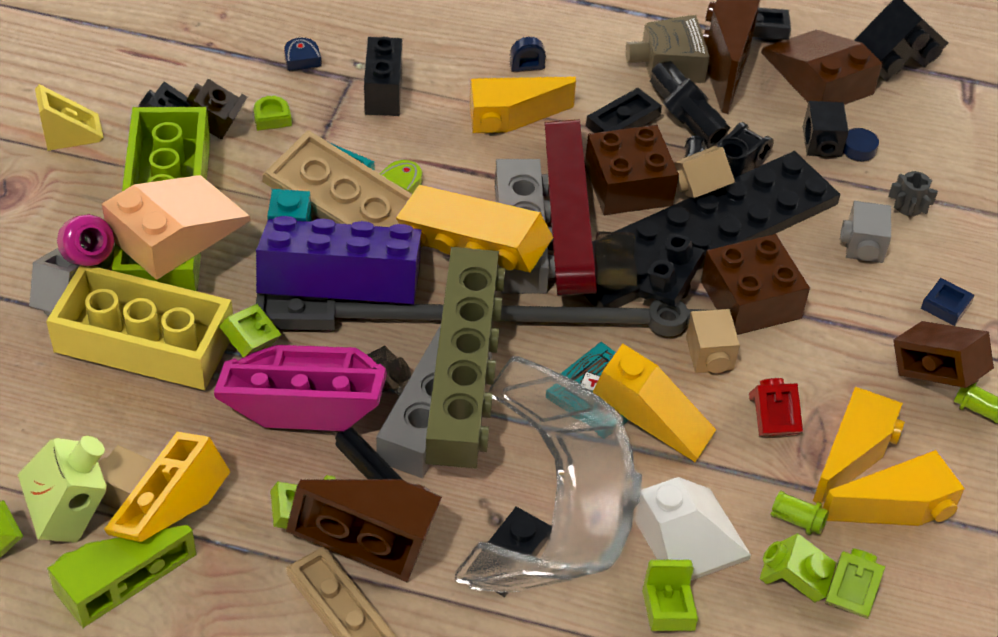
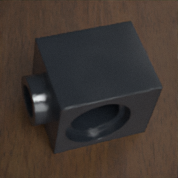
(825, 128)

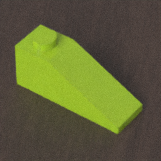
(115, 569)

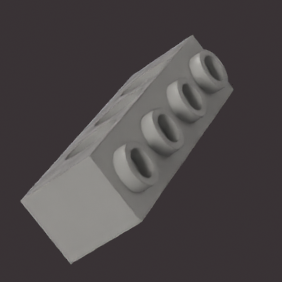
(523, 186)
(404, 433)

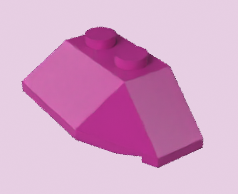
(302, 386)

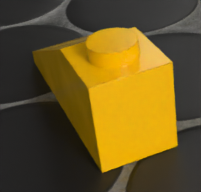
(511, 103)
(653, 402)
(861, 439)
(172, 488)
(899, 495)

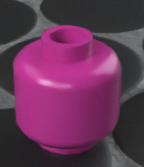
(98, 244)

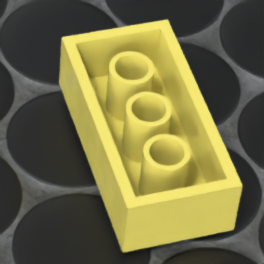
(140, 326)

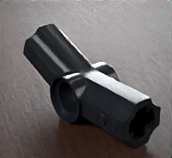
(688, 103)

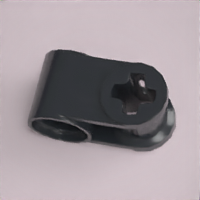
(745, 149)

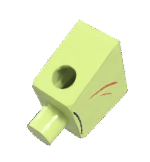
(63, 487)

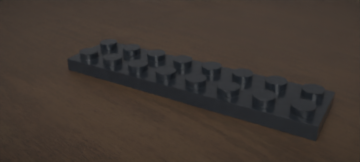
(750, 208)

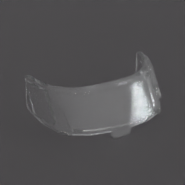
(593, 489)

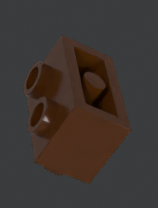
(944, 354)

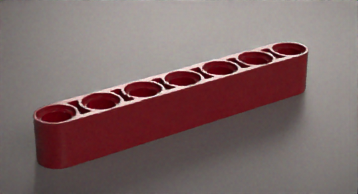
(569, 209)

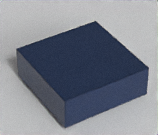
(947, 301)

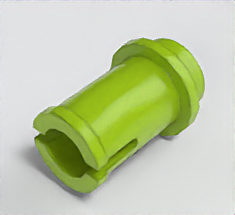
(978, 401)
(800, 512)

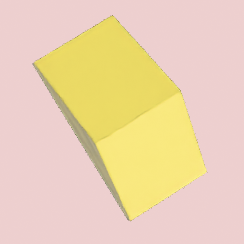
(65, 121)

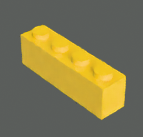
(477, 223)

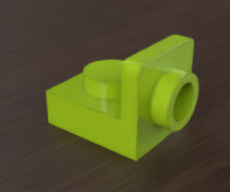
(250, 330)
(855, 582)

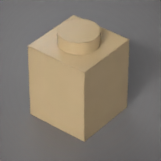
(703, 172)
(712, 341)
(121, 474)

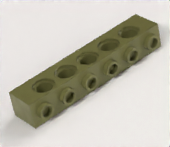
(462, 359)

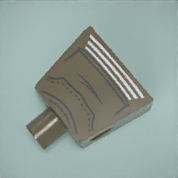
(674, 41)

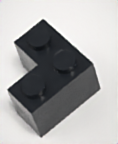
(900, 35)

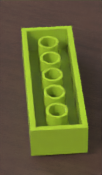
(160, 147)

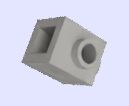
(867, 231)

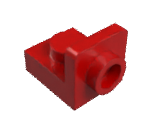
(777, 407)

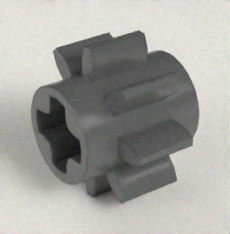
(913, 193)

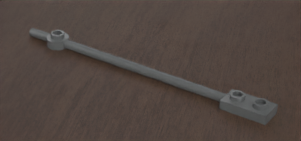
(320, 313)

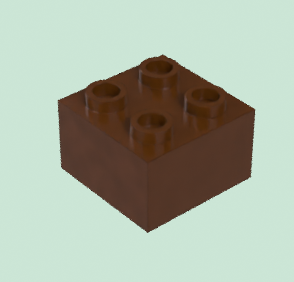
(631, 169)
(755, 283)

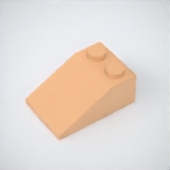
(170, 221)

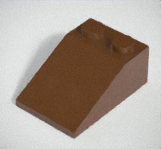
(729, 45)
(826, 66)
(366, 520)

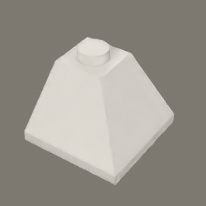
(689, 524)

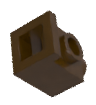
(220, 104)

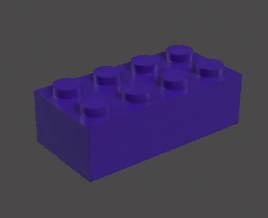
(338, 260)

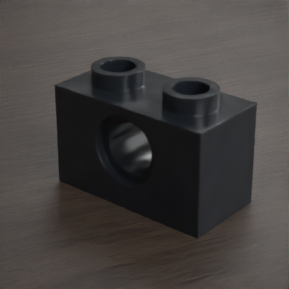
(383, 76)

